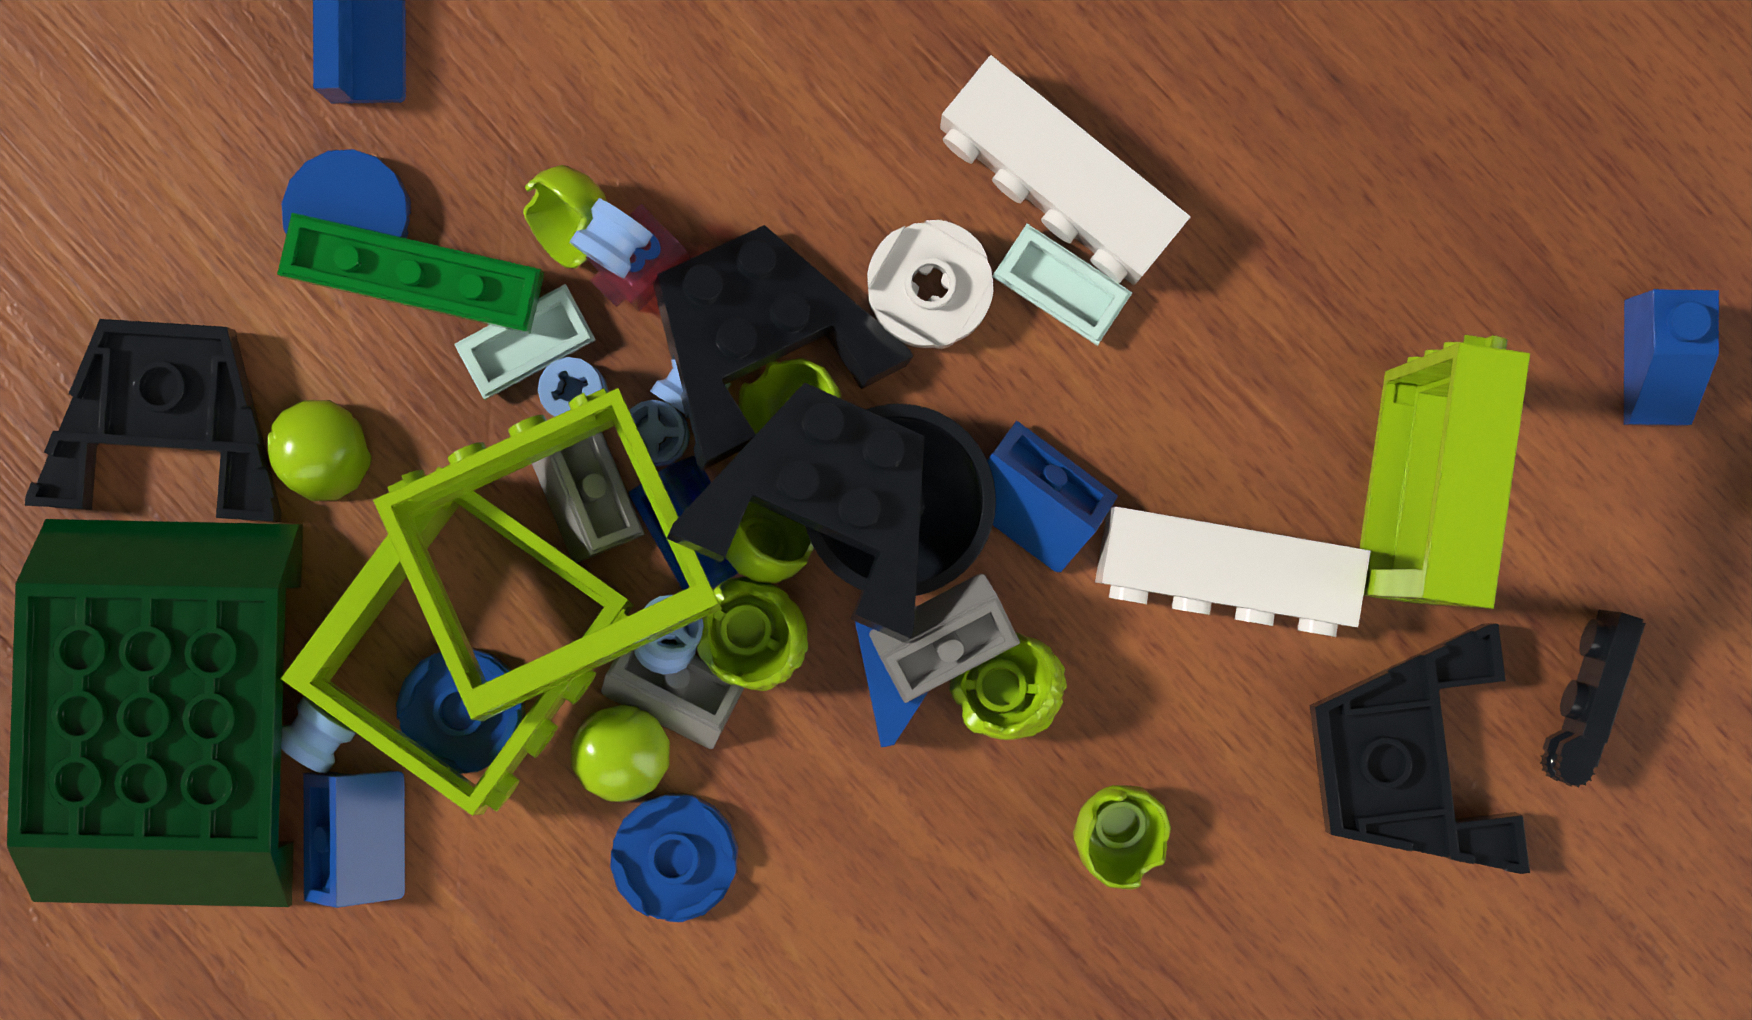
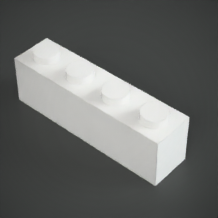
(1061, 172)
(1234, 568)

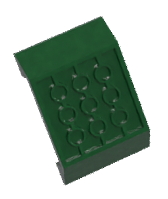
(151, 713)

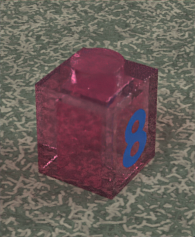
(646, 262)

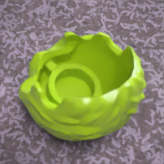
(755, 635)
(1012, 692)

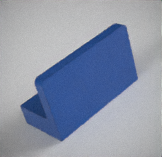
(359, 50)
(1045, 498)
(354, 837)

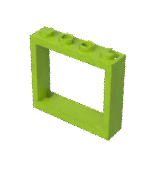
(477, 466)
(1444, 474)
(363, 603)

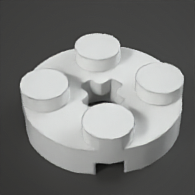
(920, 249)

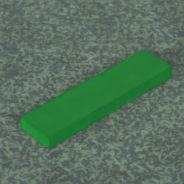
(410, 273)

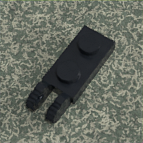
(1594, 698)

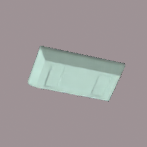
(1062, 284)
(505, 356)

